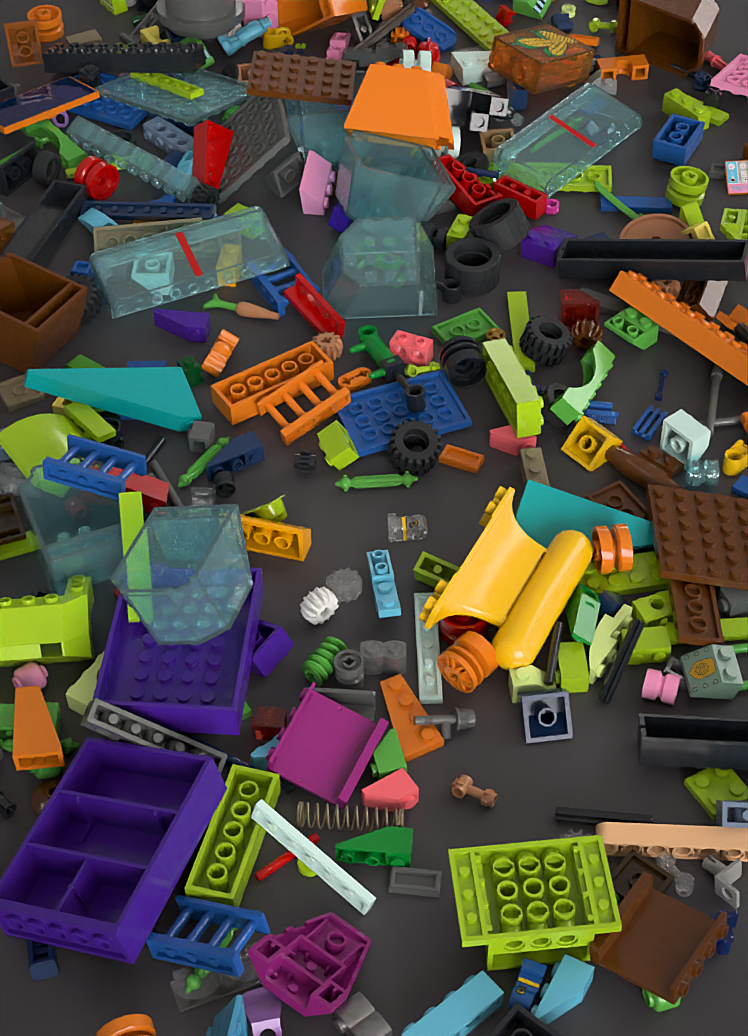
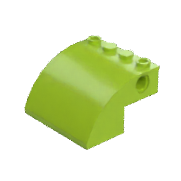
(39, 437)

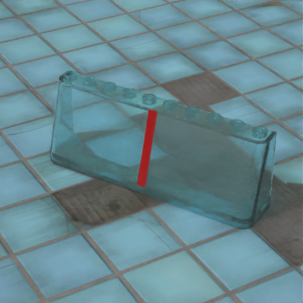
(566, 139)
(187, 261)

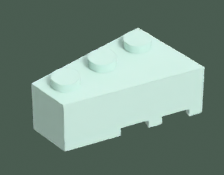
(470, 66)

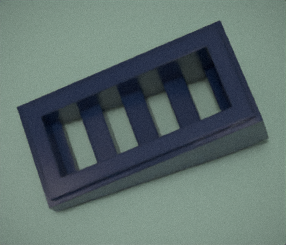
(43, 967)

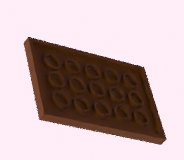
(301, 78)

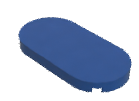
(426, 25)

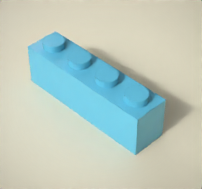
(460, 1010)

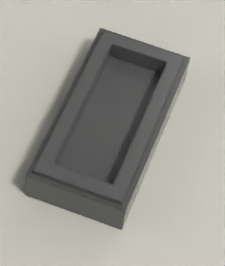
(415, 881)

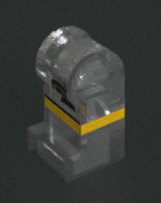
(406, 527)

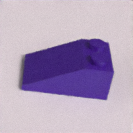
(544, 244)
(270, 648)

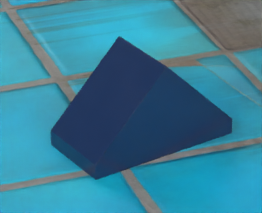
(610, 604)

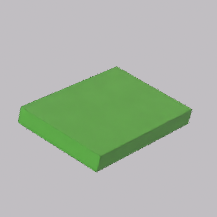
(471, 324)

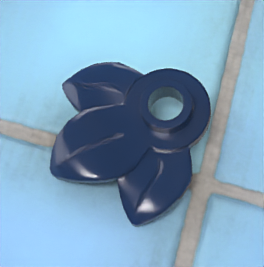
(289, 50)

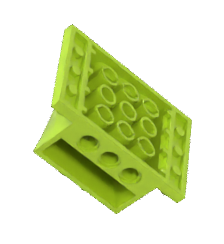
(534, 899)

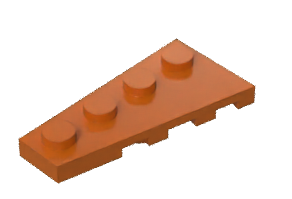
(401, 707)

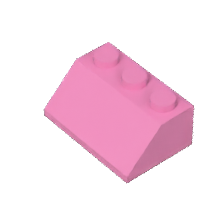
(261, 9)
(316, 184)

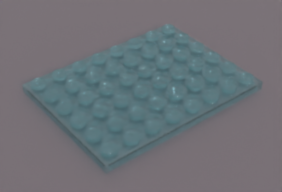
(219, 94)

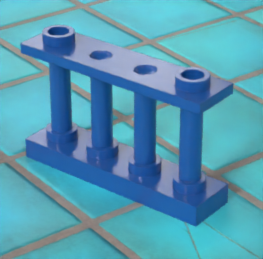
(272, 293)
(90, 480)
(208, 955)

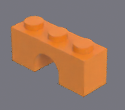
(634, 66)

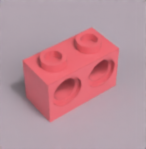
(412, 348)

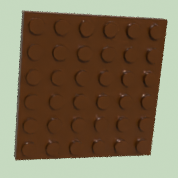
(699, 536)

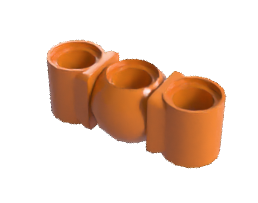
(219, 353)

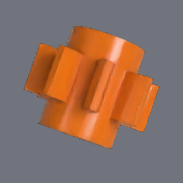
(398, 35)

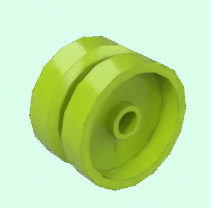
(686, 185)

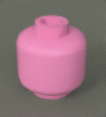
(30, 675)

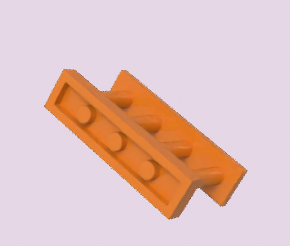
(306, 420)

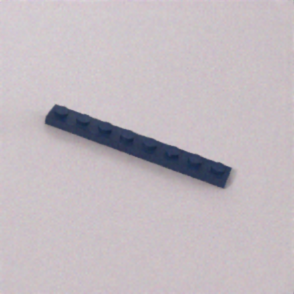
(150, 210)

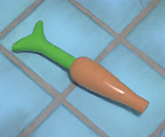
(243, 308)

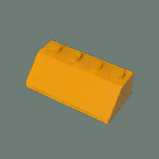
(276, 538)

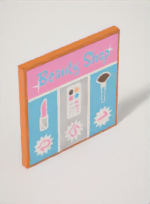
(736, 177)

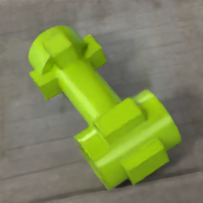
(595, 24)
(412, 371)

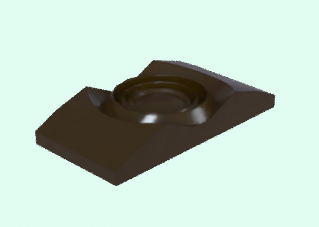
(10, 521)

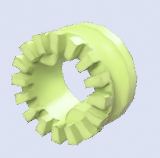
(569, 9)

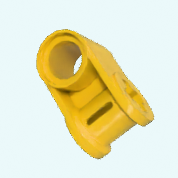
(275, 38)
(735, 459)

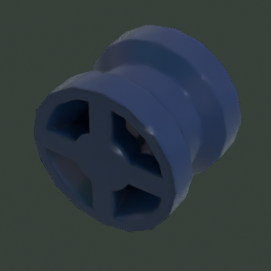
(701, 81)

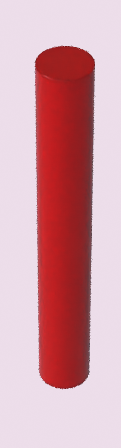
(281, 861)

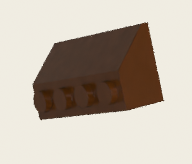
(703, 296)

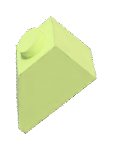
(525, 680)

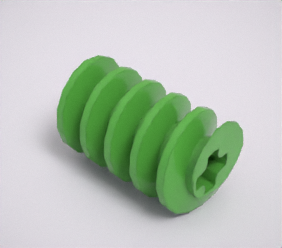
(321, 662)

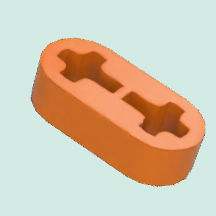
(355, 379)

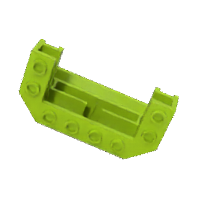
(48, 626)

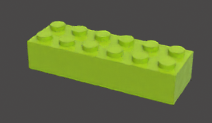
(512, 388)
(232, 838)

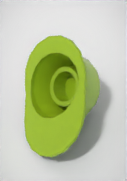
(273, 511)

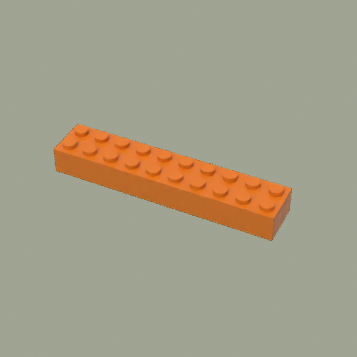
(683, 323)

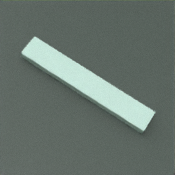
(427, 653)
(313, 857)

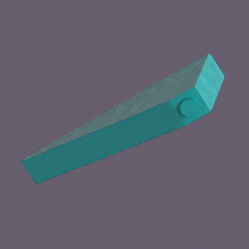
(141, 393)
(548, 511)

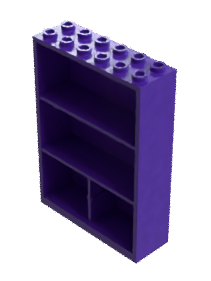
(109, 848)

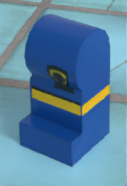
(528, 984)

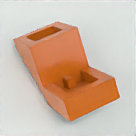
(738, 315)

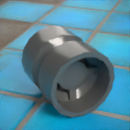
(349, 669)

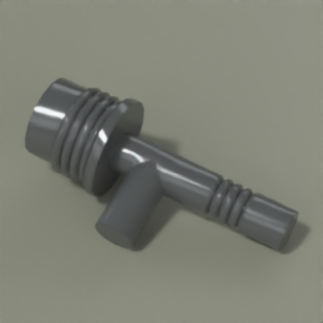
(459, 718)

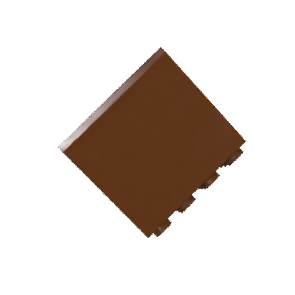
(667, 32)
(36, 312)

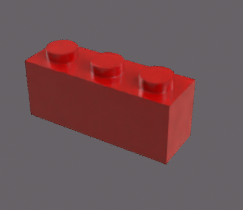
(531, 200)

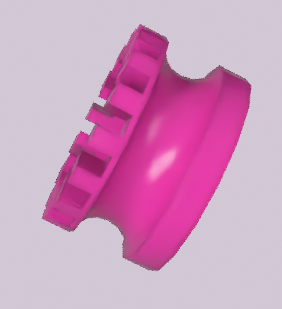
(552, 206)

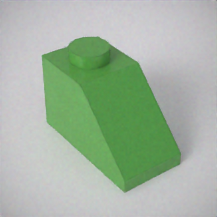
(387, 757)

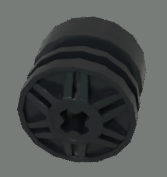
(462, 362)

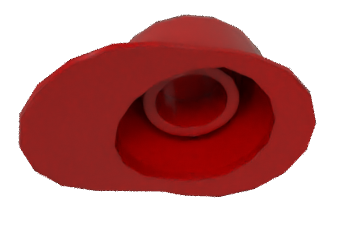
(430, 46)

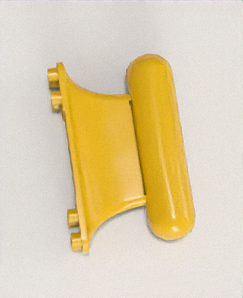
(512, 583)

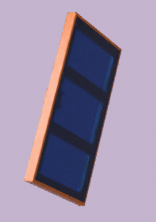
(44, 103)

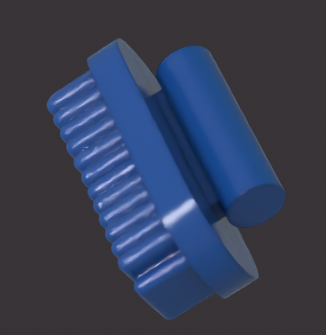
(601, 412)

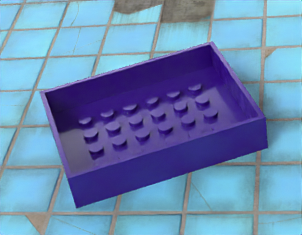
(182, 684)

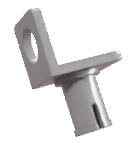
(724, 878)

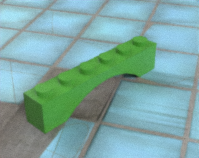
(69, 152)
(574, 401)

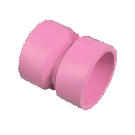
(659, 686)

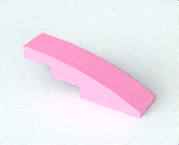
(338, 43)

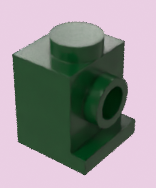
(191, 370)

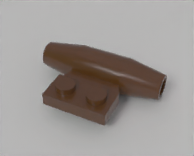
(649, 467)

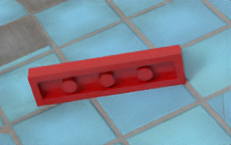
(314, 307)

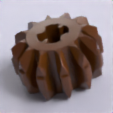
(586, 333)

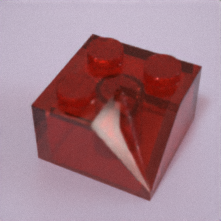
(576, 306)

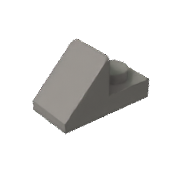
(608, 85)

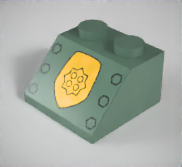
(712, 672)

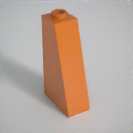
(34, 733)

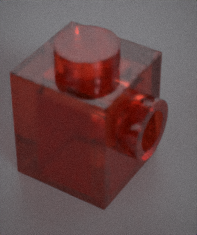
(269, 722)

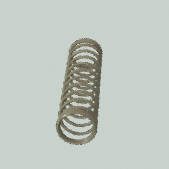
(301, 817)

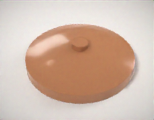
(655, 227)

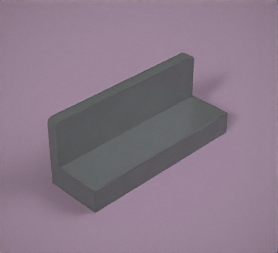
(359, 701)

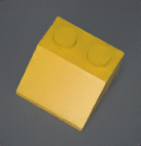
(589, 443)

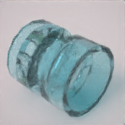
(702, 472)

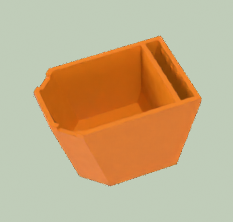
(312, 15)
(402, 106)

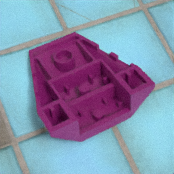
(311, 963)

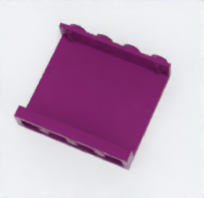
(325, 747)

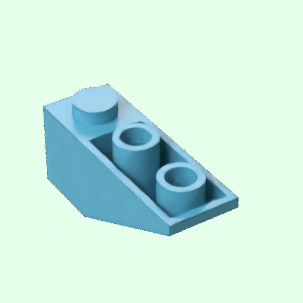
(566, 989)

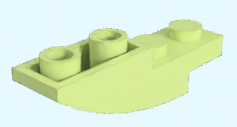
(605, 641)

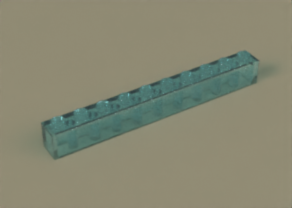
(133, 159)

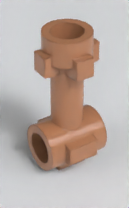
(464, 786)

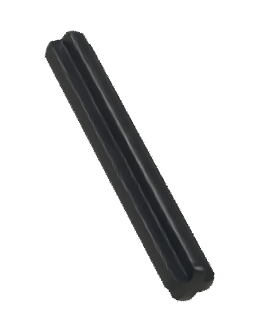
(621, 661)
(594, 817)

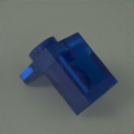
(723, 946)

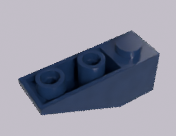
(236, 455)

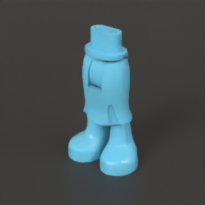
(244, 35)

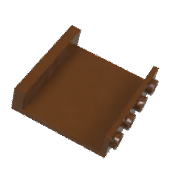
(659, 941)

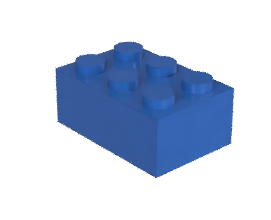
(677, 139)

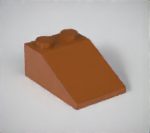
(23, 43)

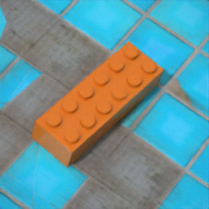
(240, 393)

